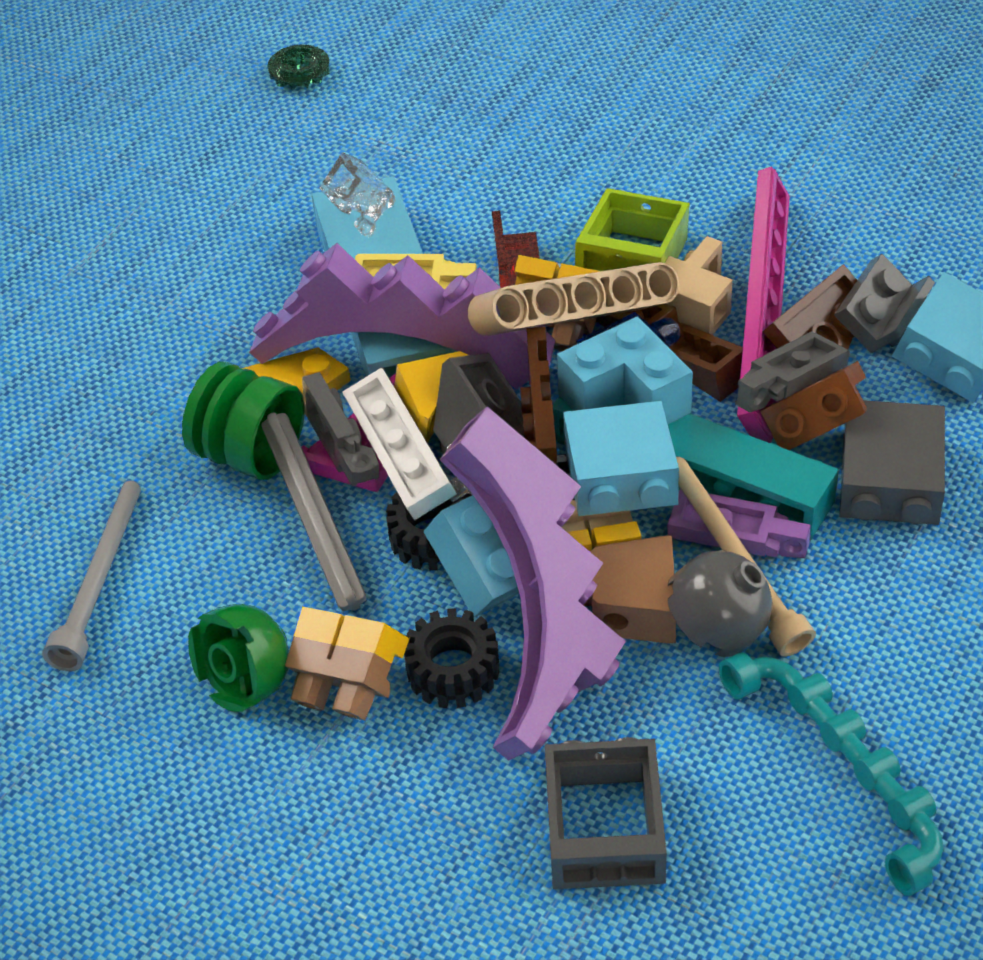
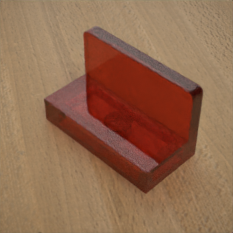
(508, 248)

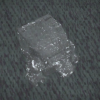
(357, 188)

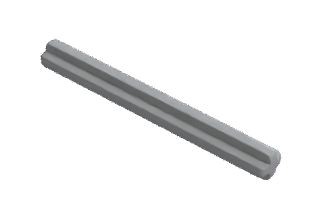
(314, 512)

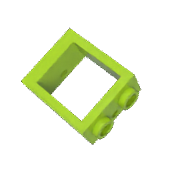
(625, 214)

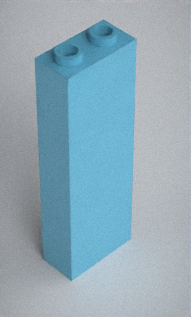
(392, 236)

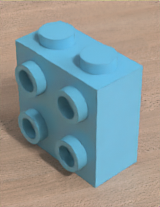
(947, 338)
(621, 458)

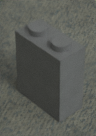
(894, 463)

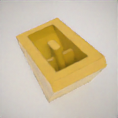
(419, 388)

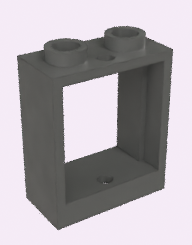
(611, 858)

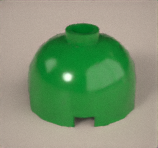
(239, 654)

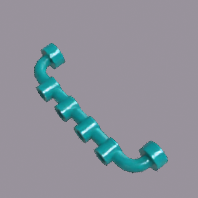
(906, 867)

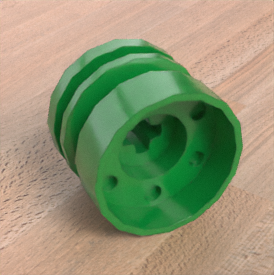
(227, 417)

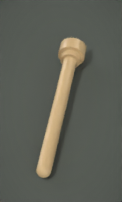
(788, 629)

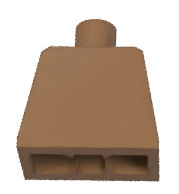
(635, 589)

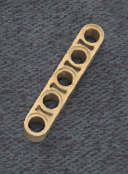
(632, 290)

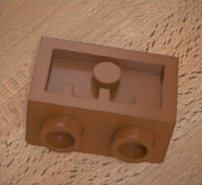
(816, 408)

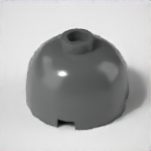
(721, 601)

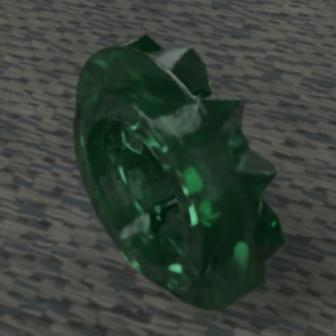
(285, 66)

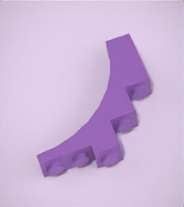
(400, 299)
(528, 505)

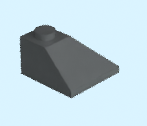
(466, 389)

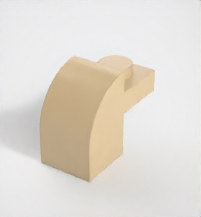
(703, 292)

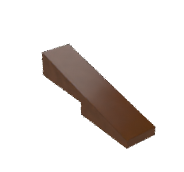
(712, 359)

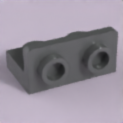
(882, 304)

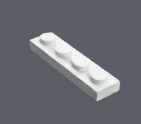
(399, 444)

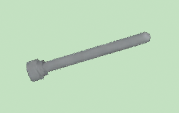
(68, 644)

